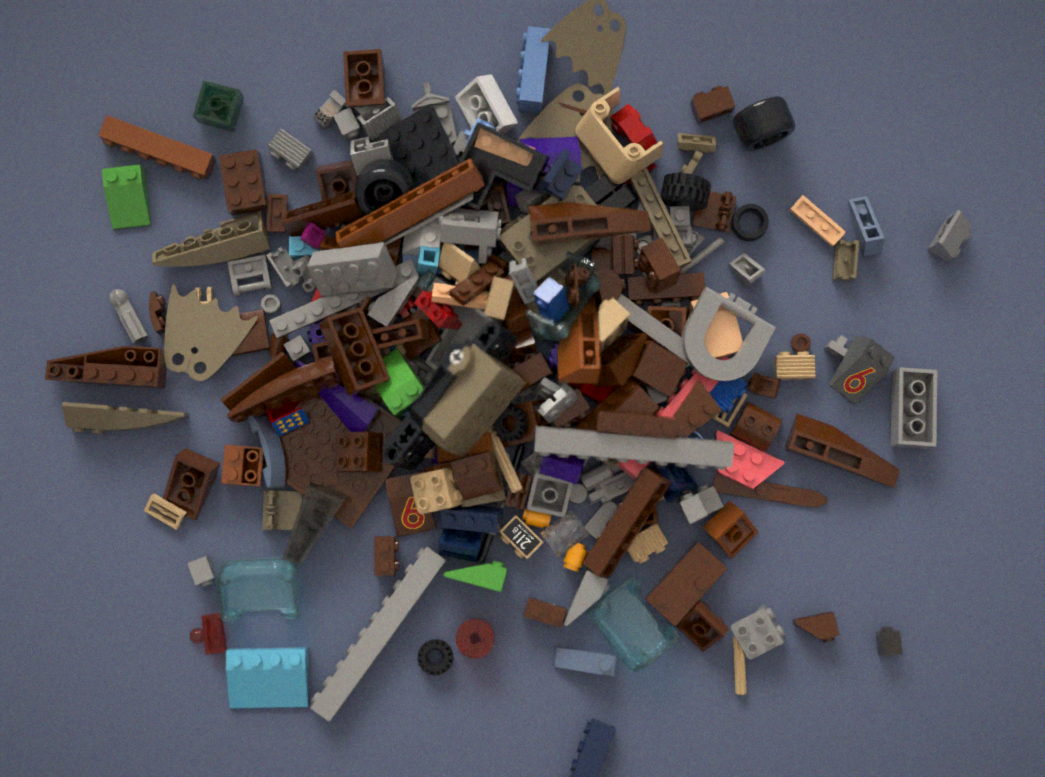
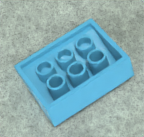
(268, 677)

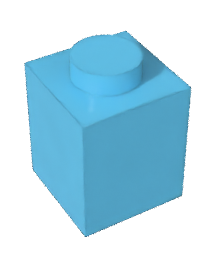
(428, 259)

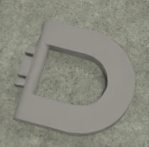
(696, 328)

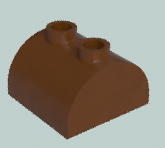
(610, 286)
(756, 427)
(702, 626)

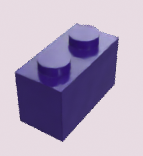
(562, 468)

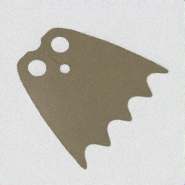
(587, 47)
(561, 122)
(204, 327)

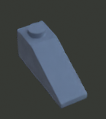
(866, 226)
(585, 661)

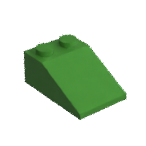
(127, 196)
(403, 386)
(483, 575)

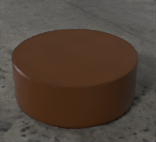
(800, 342)

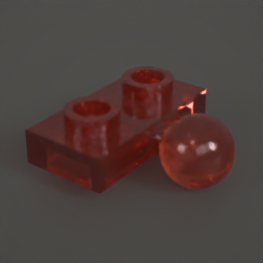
(212, 634)

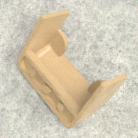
(613, 159)

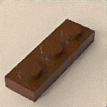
(476, 283)

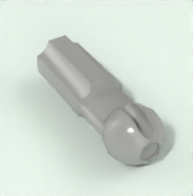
(128, 316)
(597, 475)

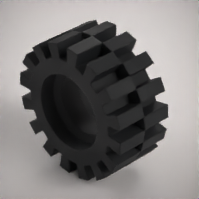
(521, 424)
(423, 653)

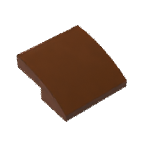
(257, 337)

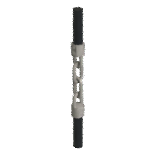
(489, 536)

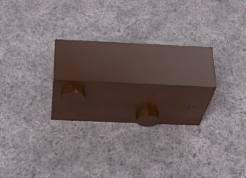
(685, 583)

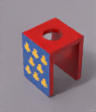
(287, 418)

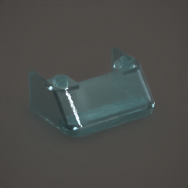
(548, 330)

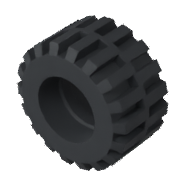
(685, 190)

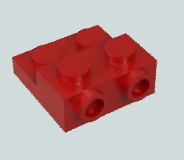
(439, 313)

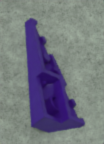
(352, 410)

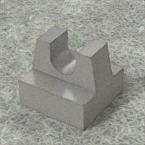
(837, 347)

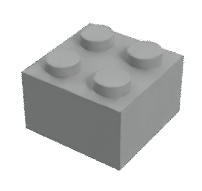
(548, 494)

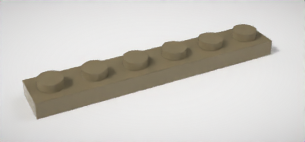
(659, 216)

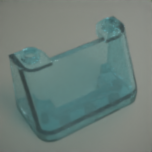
(258, 586)
(631, 626)

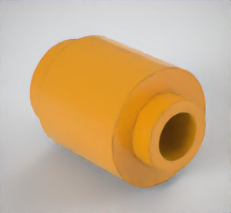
(536, 518)
(575, 557)

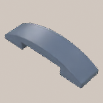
(272, 450)

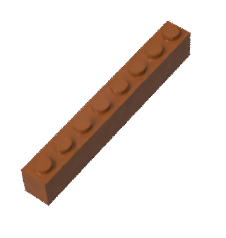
(412, 206)

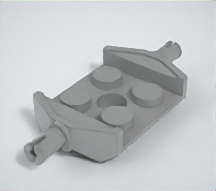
(442, 108)

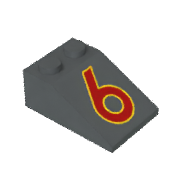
(861, 368)

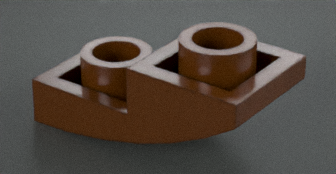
(156, 307)

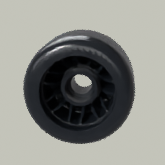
(763, 123)
(381, 173)

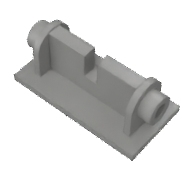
(564, 398)

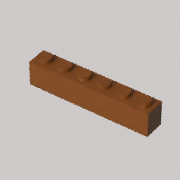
(157, 147)

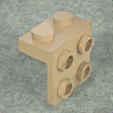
(435, 490)

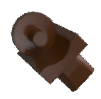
(519, 498)

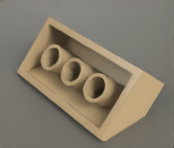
(612, 322)

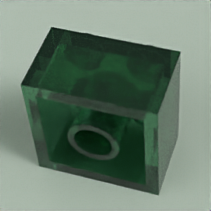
(218, 106)

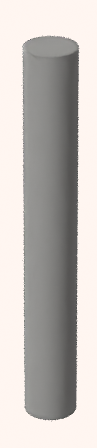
(701, 255)

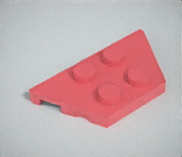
(749, 464)

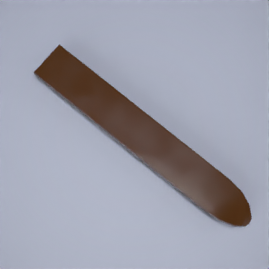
(770, 492)

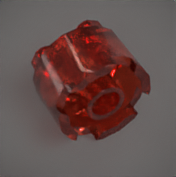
(466, 644)

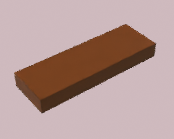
(483, 445)

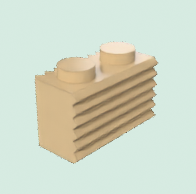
(794, 366)
(647, 542)

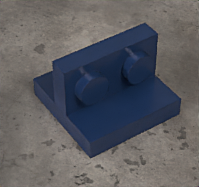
(560, 176)
(680, 480)
(460, 544)

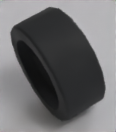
(763, 218)

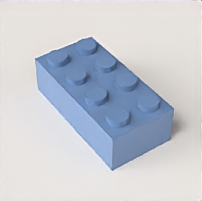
(533, 70)

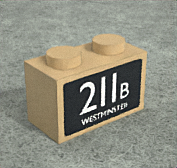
(520, 537)

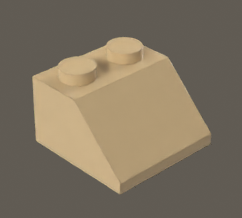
(456, 263)

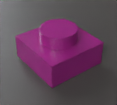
(313, 235)

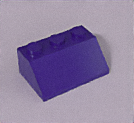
(553, 148)

